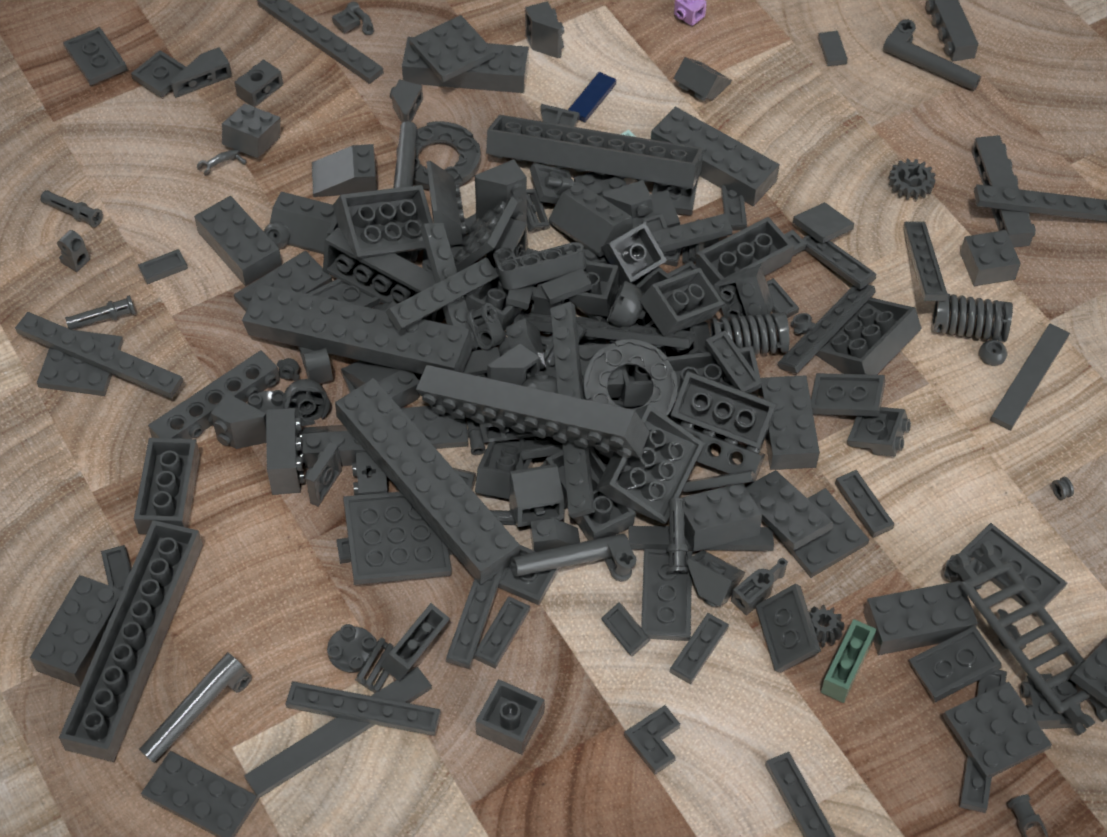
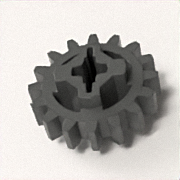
(912, 179)

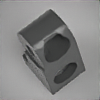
(71, 248)

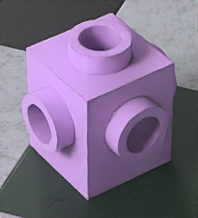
(690, 10)

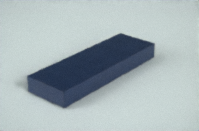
(593, 95)

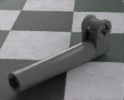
(900, 44)
(405, 155)
(613, 549)
(225, 673)

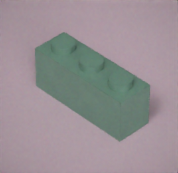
(848, 661)

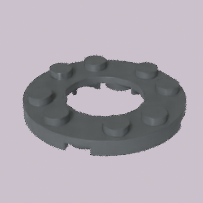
(456, 136)
(632, 353)

